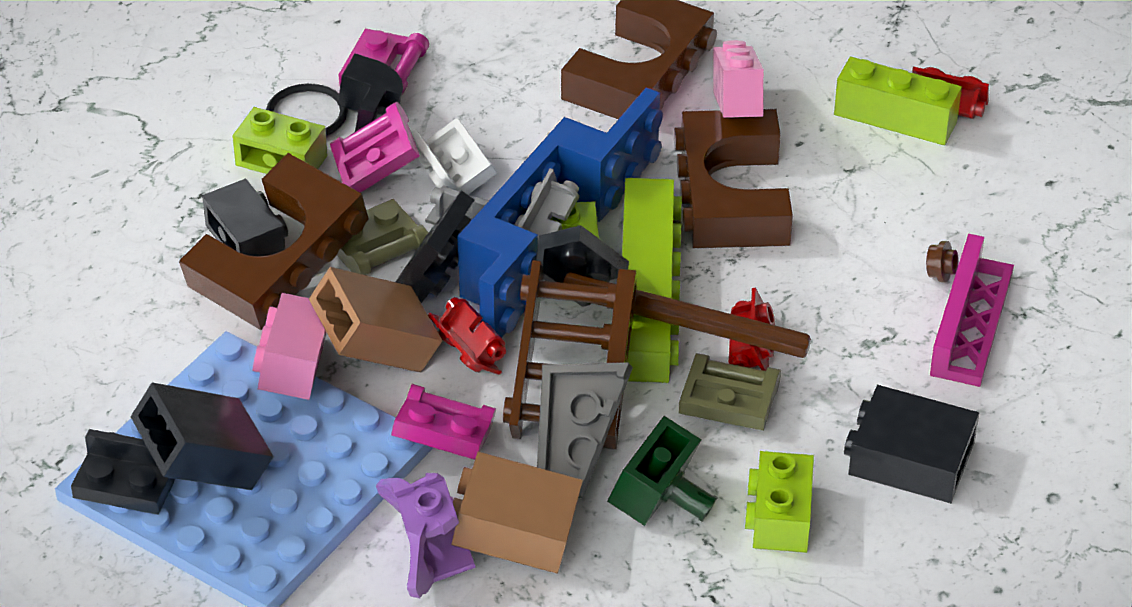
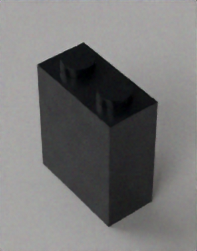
(201, 436)
(911, 443)

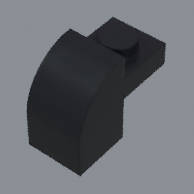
(369, 88)

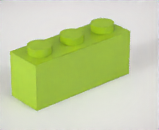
(897, 100)

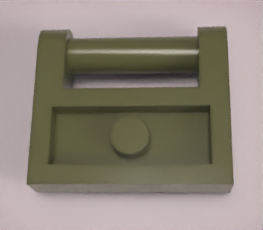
(384, 237)
(729, 392)

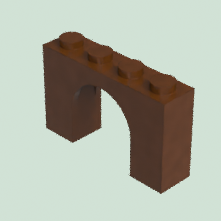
(668, 26)
(723, 214)
(252, 283)

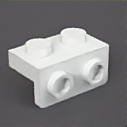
(454, 158)

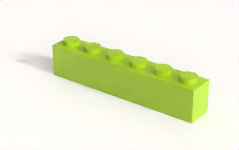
(648, 247)

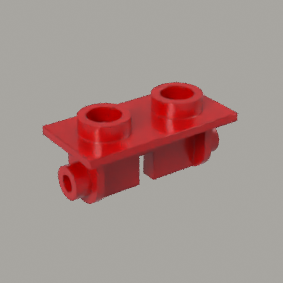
(973, 92)
(478, 348)
(746, 354)

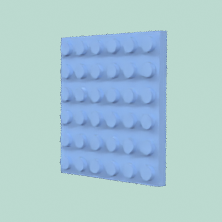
(301, 509)

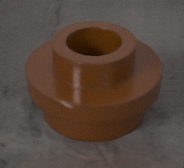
(941, 261)

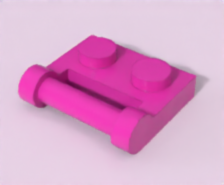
(386, 46)
(375, 149)
(443, 423)

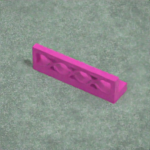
(959, 306)

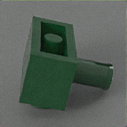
(658, 476)

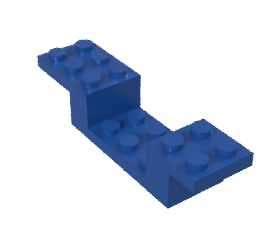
(498, 253)

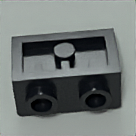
(579, 253)
(120, 474)

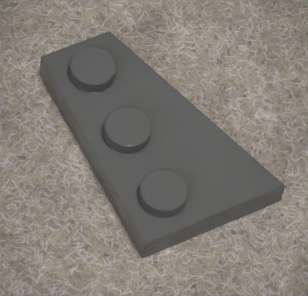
(577, 415)

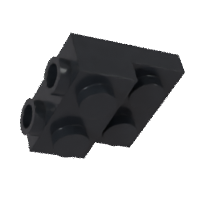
(437, 251)

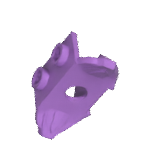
(430, 528)

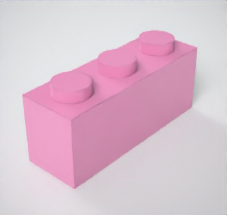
(738, 80)
(290, 348)

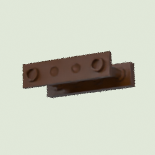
(611, 337)

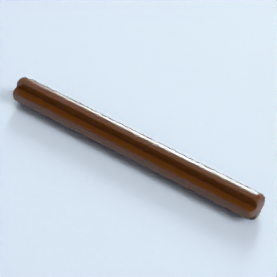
(711, 321)

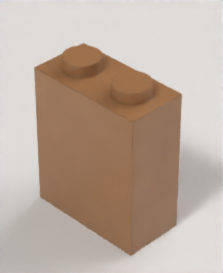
(375, 320)
(515, 511)

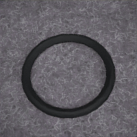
(315, 88)

